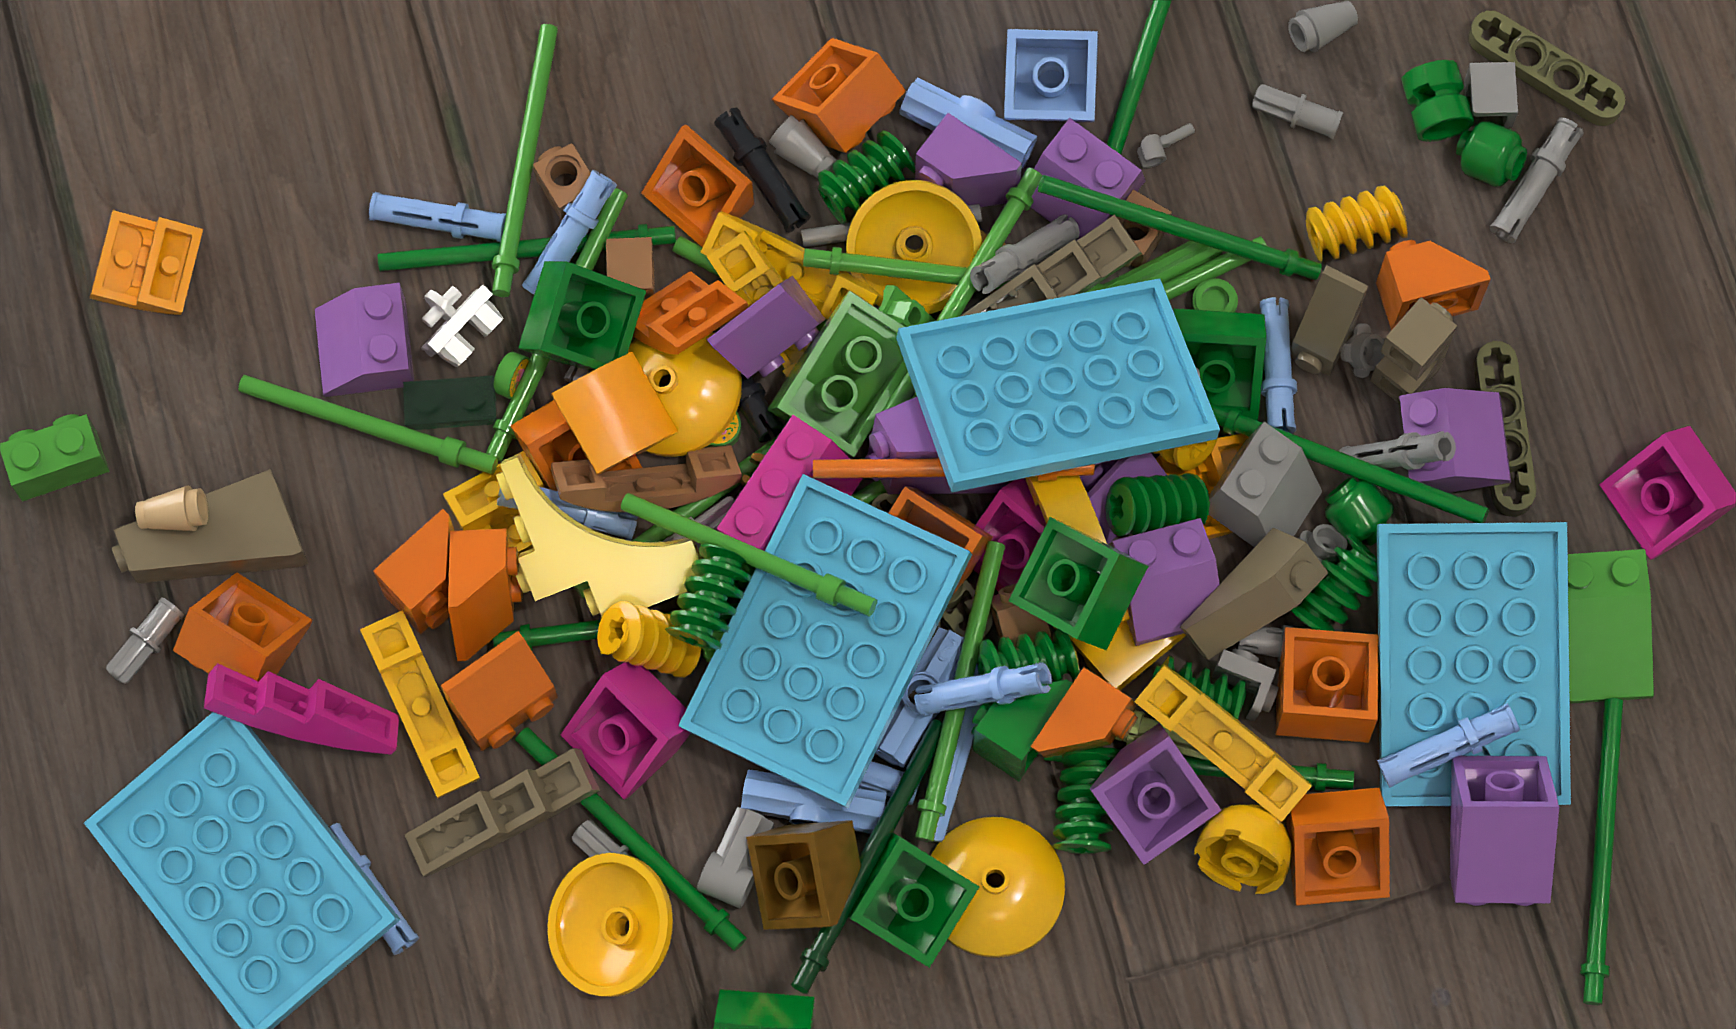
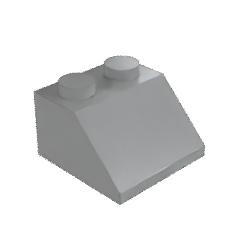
(1265, 487)

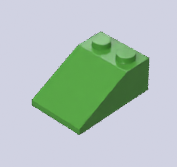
(845, 374)
(1609, 626)

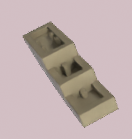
(1069, 270)
(501, 812)

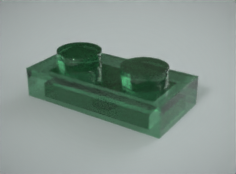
(450, 403)

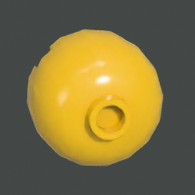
(1246, 848)

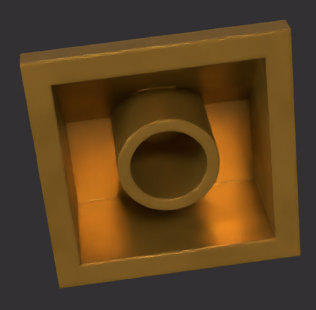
(804, 873)

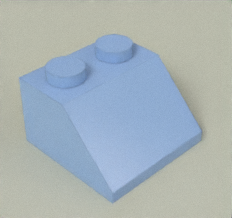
(1051, 75)

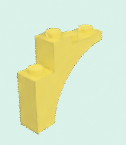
(573, 553)

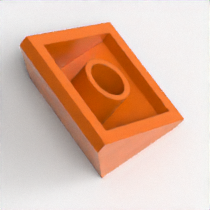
(696, 185)

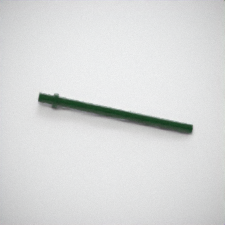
(816, 957)

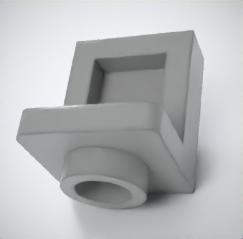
(1257, 677)

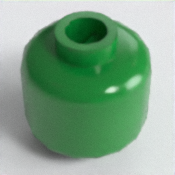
(1491, 153)
(1357, 509)

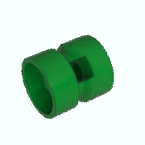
(1436, 95)

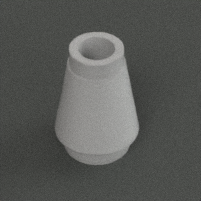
(1322, 24)
(801, 147)

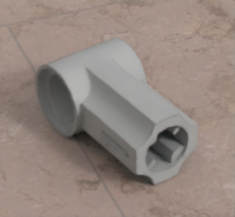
(729, 870)

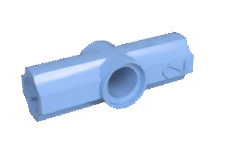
(930, 104)
(907, 724)
(782, 798)

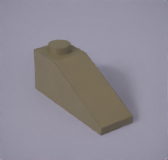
(1328, 322)
(1256, 592)

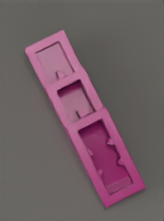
(311, 715)

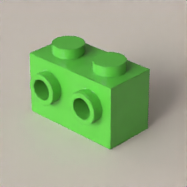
(53, 456)

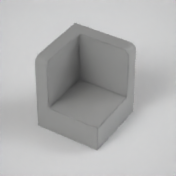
(1493, 90)

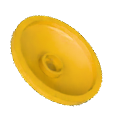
(919, 209)
(699, 396)
(1028, 902)
(590, 923)

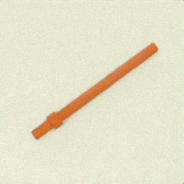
(908, 468)

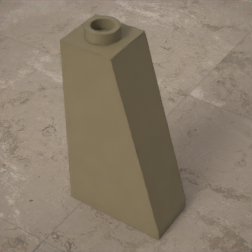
(243, 534)

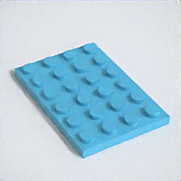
(1056, 384)
(1464, 628)
(814, 681)
(241, 872)

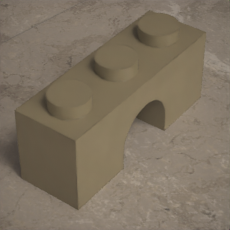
(1414, 350)

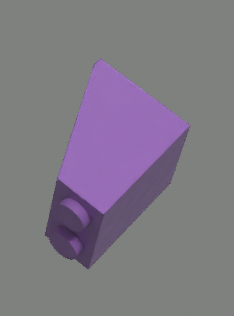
(904, 434)
(1502, 829)

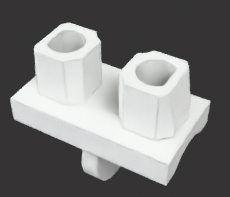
(475, 310)

